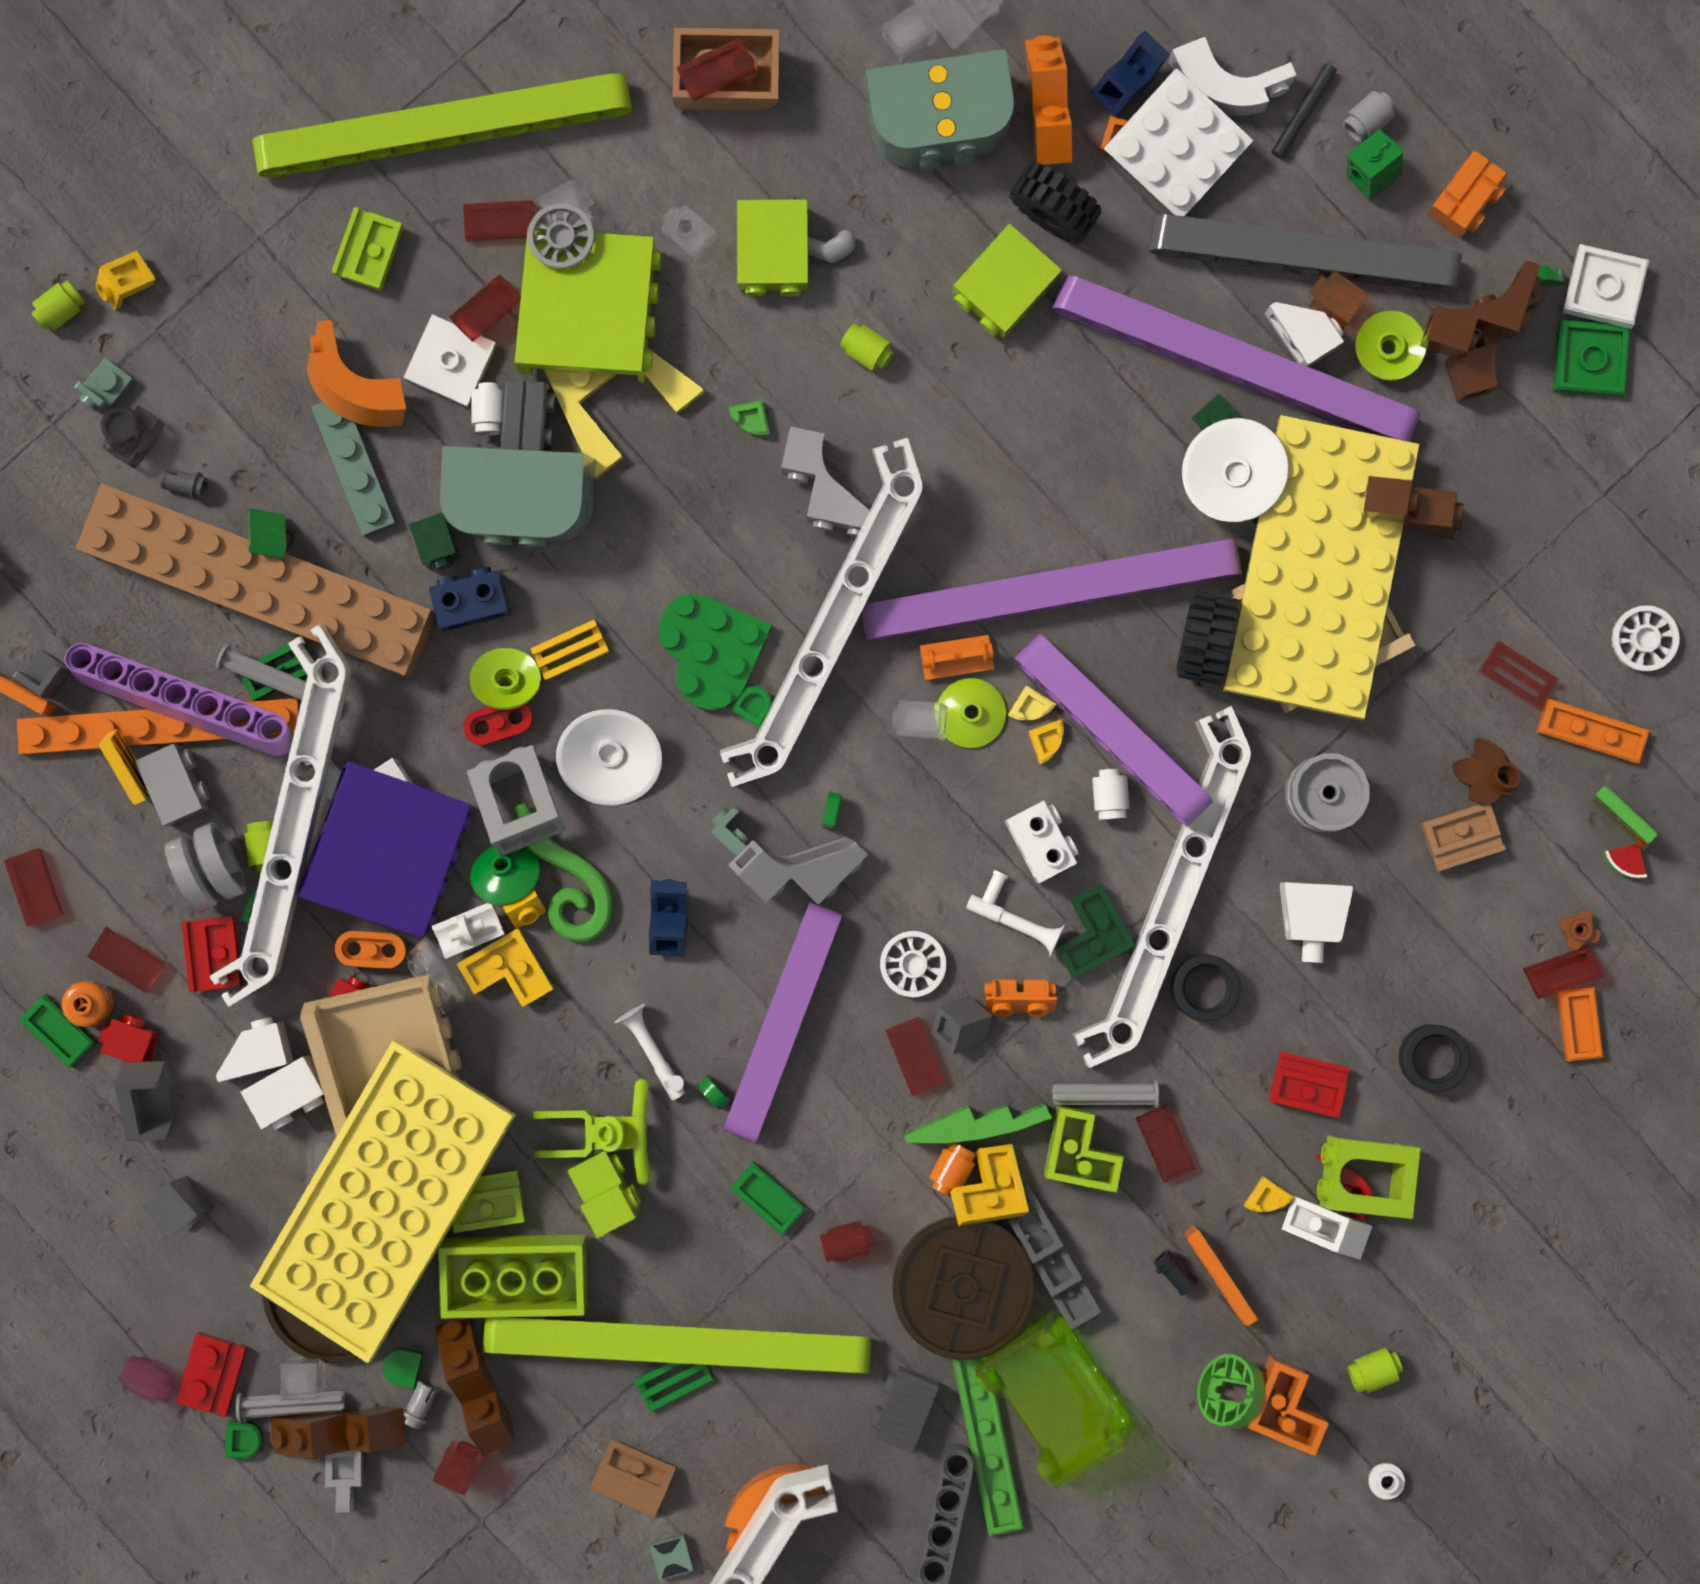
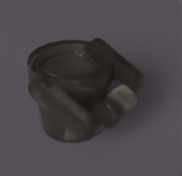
(130, 433)

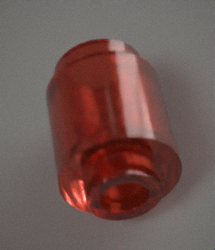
(846, 1242)

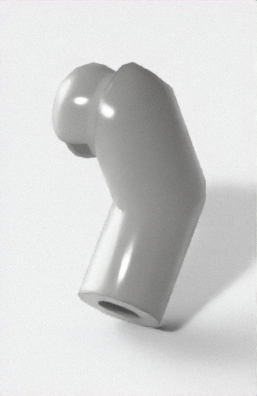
(834, 249)

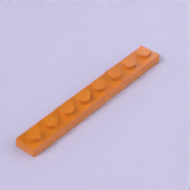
(136, 726)

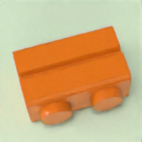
(1467, 195)

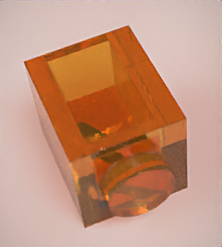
(1337, 298)

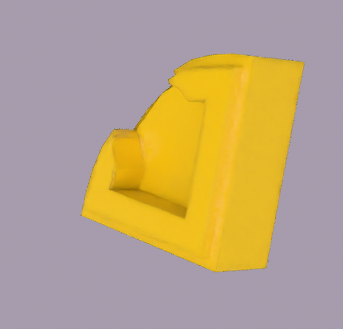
(1047, 740)
(1267, 1197)

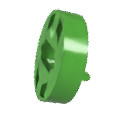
(1234, 1370)

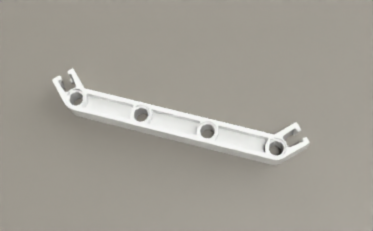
(833, 620)
(294, 816)
(1174, 894)
(775, 1523)

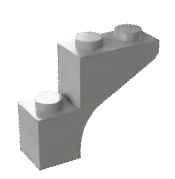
(829, 501)
(814, 870)

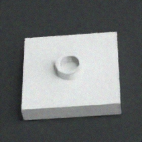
(1605, 286)
(449, 361)

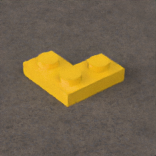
(509, 959)
(999, 1194)

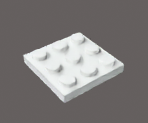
(1178, 144)

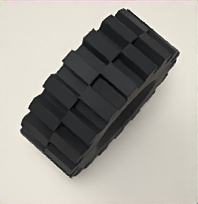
(1055, 202)

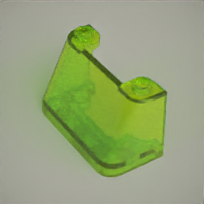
(1059, 1398)

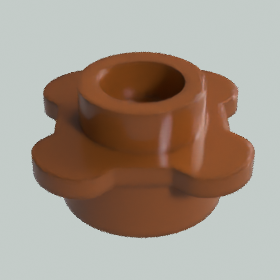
(1569, 929)

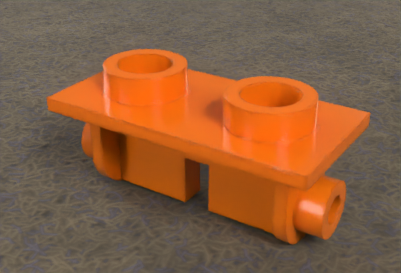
(957, 657)
(1036, 999)

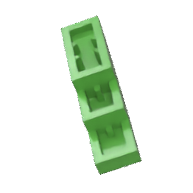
(962, 1126)

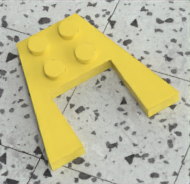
(577, 386)

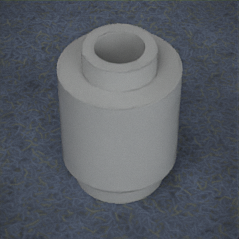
(1369, 116)

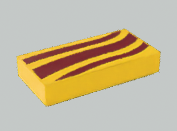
(124, 766)

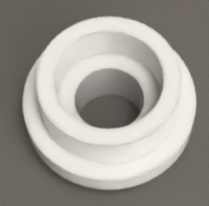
(1376, 1476)

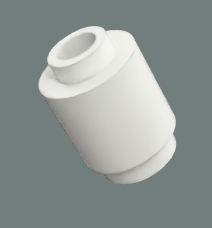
(487, 409)
(1111, 794)

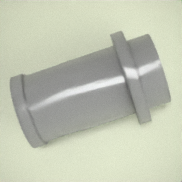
(419, 1404)

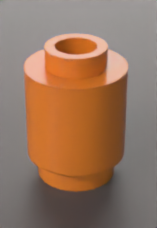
(952, 1168)

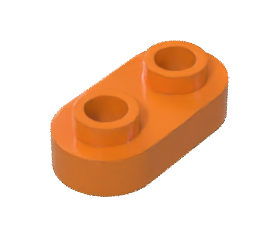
(372, 949)

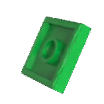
(1591, 358)

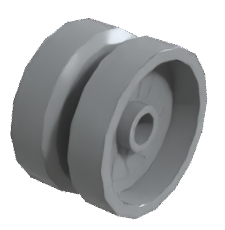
(1328, 771)
(205, 867)

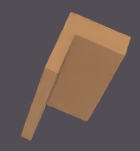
(632, 1478)

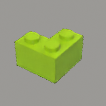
(1071, 1158)
(605, 1192)

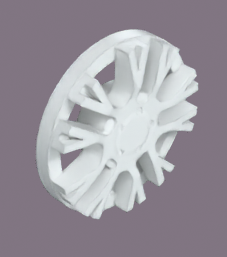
(1645, 638)
(913, 964)

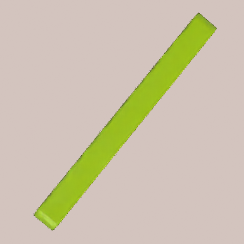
(442, 125)
(677, 1344)

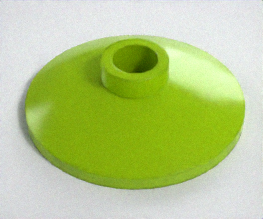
(1397, 330)
(500, 667)
(990, 707)

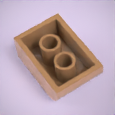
(748, 94)

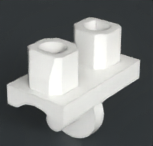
(468, 930)

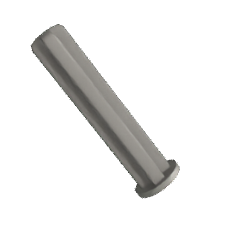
(260, 672)
(1106, 1094)
(273, 1405)

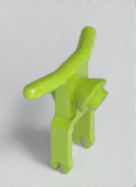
(609, 1132)

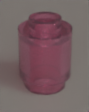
(146, 1379)

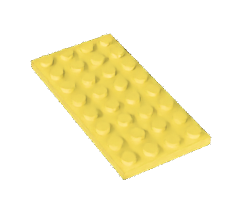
(1319, 573)
(382, 1200)

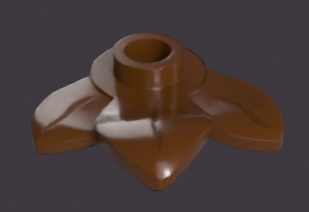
(1483, 771)

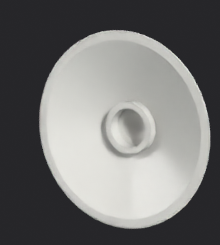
(1235, 470)
(609, 757)

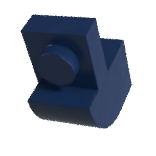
(1131, 74)
(668, 918)

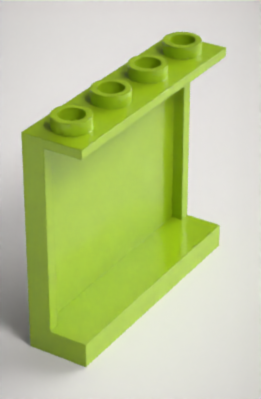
(592, 313)

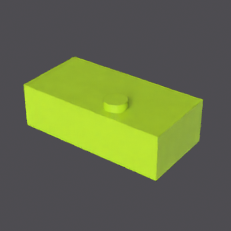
(513, 1276)

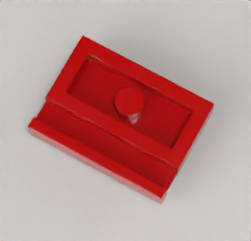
(209, 948)
(1309, 1084)
(211, 1374)

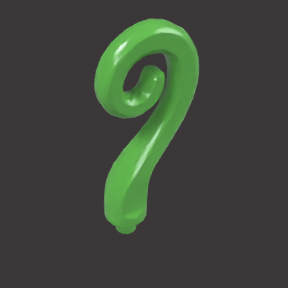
(573, 863)

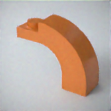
(347, 394)
(752, 1494)

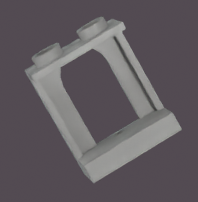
(529, 828)

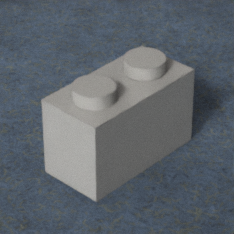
(173, 784)

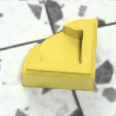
(1030, 706)

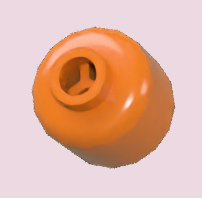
(98, 1004)

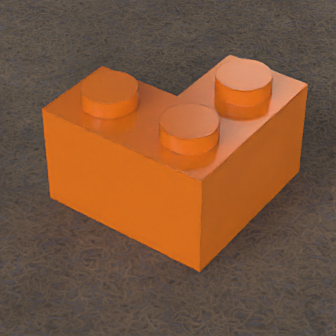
(1281, 1416)

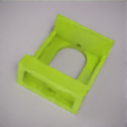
(1403, 1178)

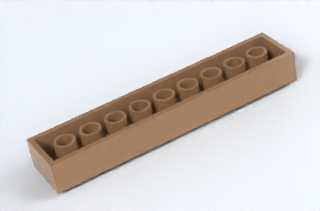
(266, 588)

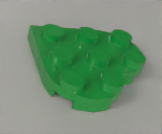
(713, 648)

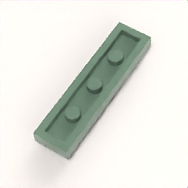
(355, 471)

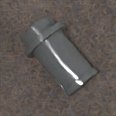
(192, 484)

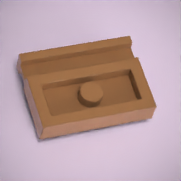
(1462, 836)

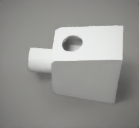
(1314, 915)

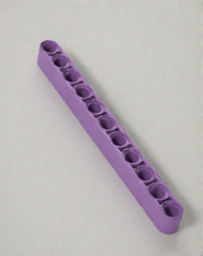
(1234, 360)
(1051, 590)

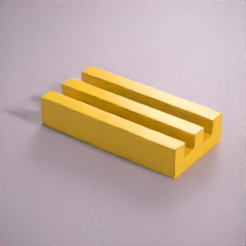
(543, 662)

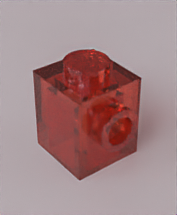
(459, 1467)

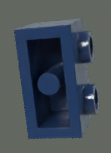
(469, 599)

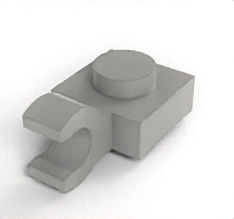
(344, 1472)

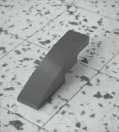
(1054, 1264)

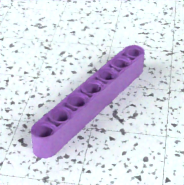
(168, 688)
(1113, 730)
(782, 1022)

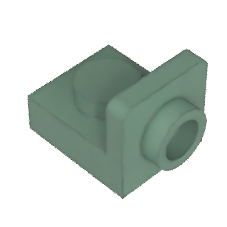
(105, 386)
(734, 839)

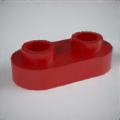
(499, 724)

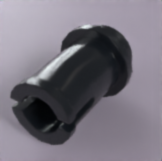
(1175, 1272)

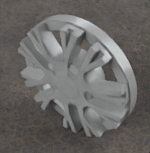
(561, 236)

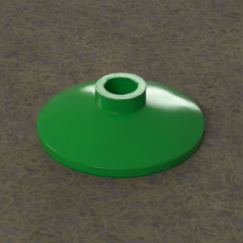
(505, 885)

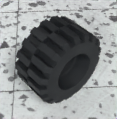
(1208, 638)

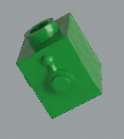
(1374, 164)

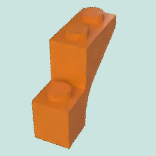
(1049, 100)

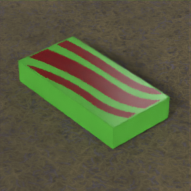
(1624, 817)

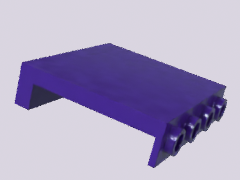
(385, 849)

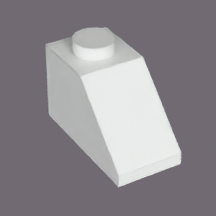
(1305, 332)
(257, 1050)
(1327, 1228)

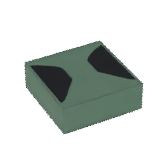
(671, 1556)

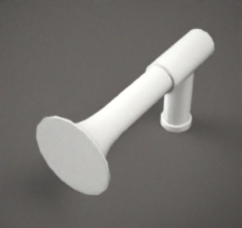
(986, 907)
(634, 1021)

